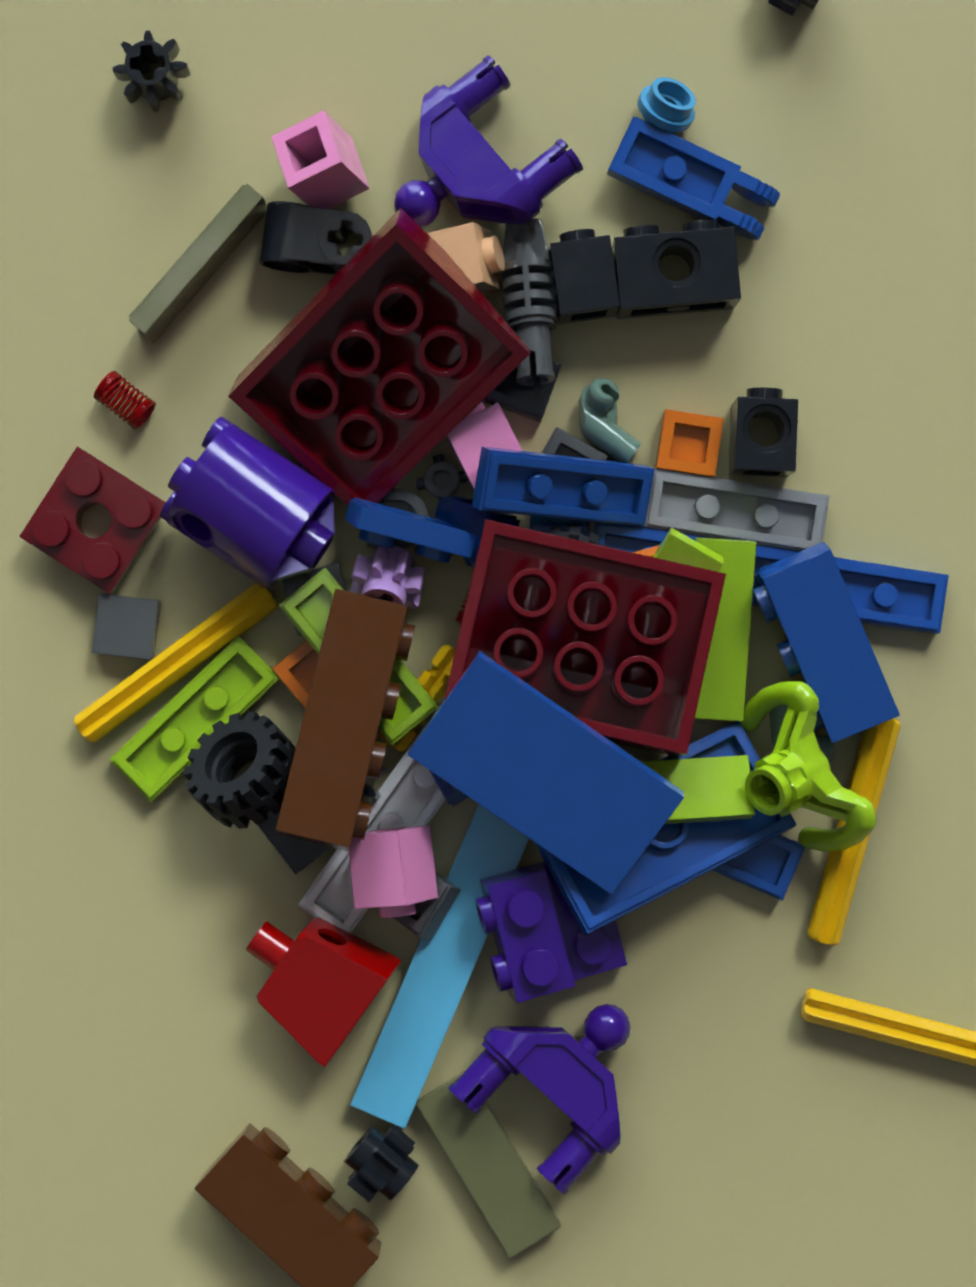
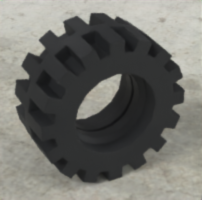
(227, 752)

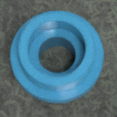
(667, 105)

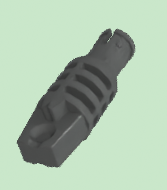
(530, 297)

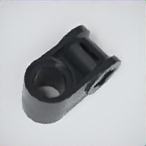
(305, 238)

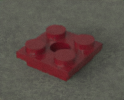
(57, 520)

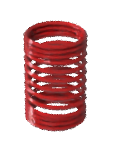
(109, 388)

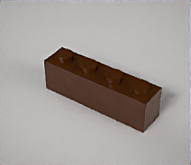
(342, 721)

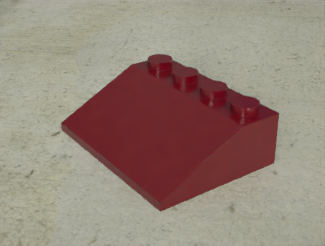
(379, 364)
(594, 631)

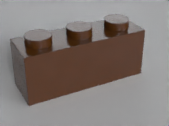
(289, 1212)

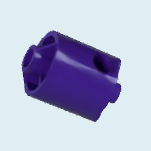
(251, 506)

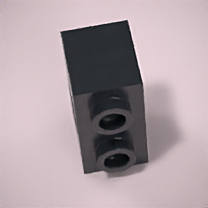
(711, 261)

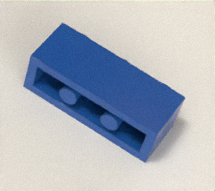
(825, 641)

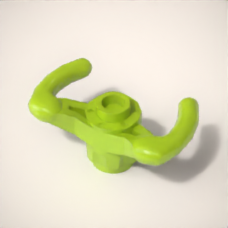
(800, 773)

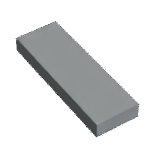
(736, 510)

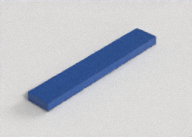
(879, 592)

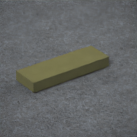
(199, 262)
(490, 1169)

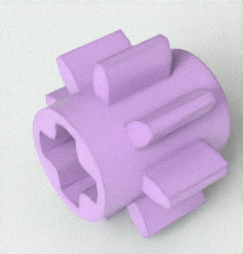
(389, 576)

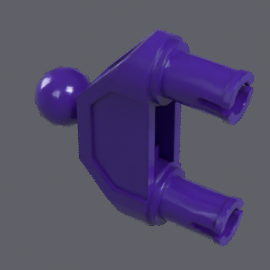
(468, 168)
(566, 1075)

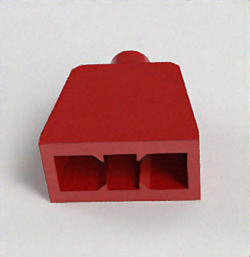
(319, 982)

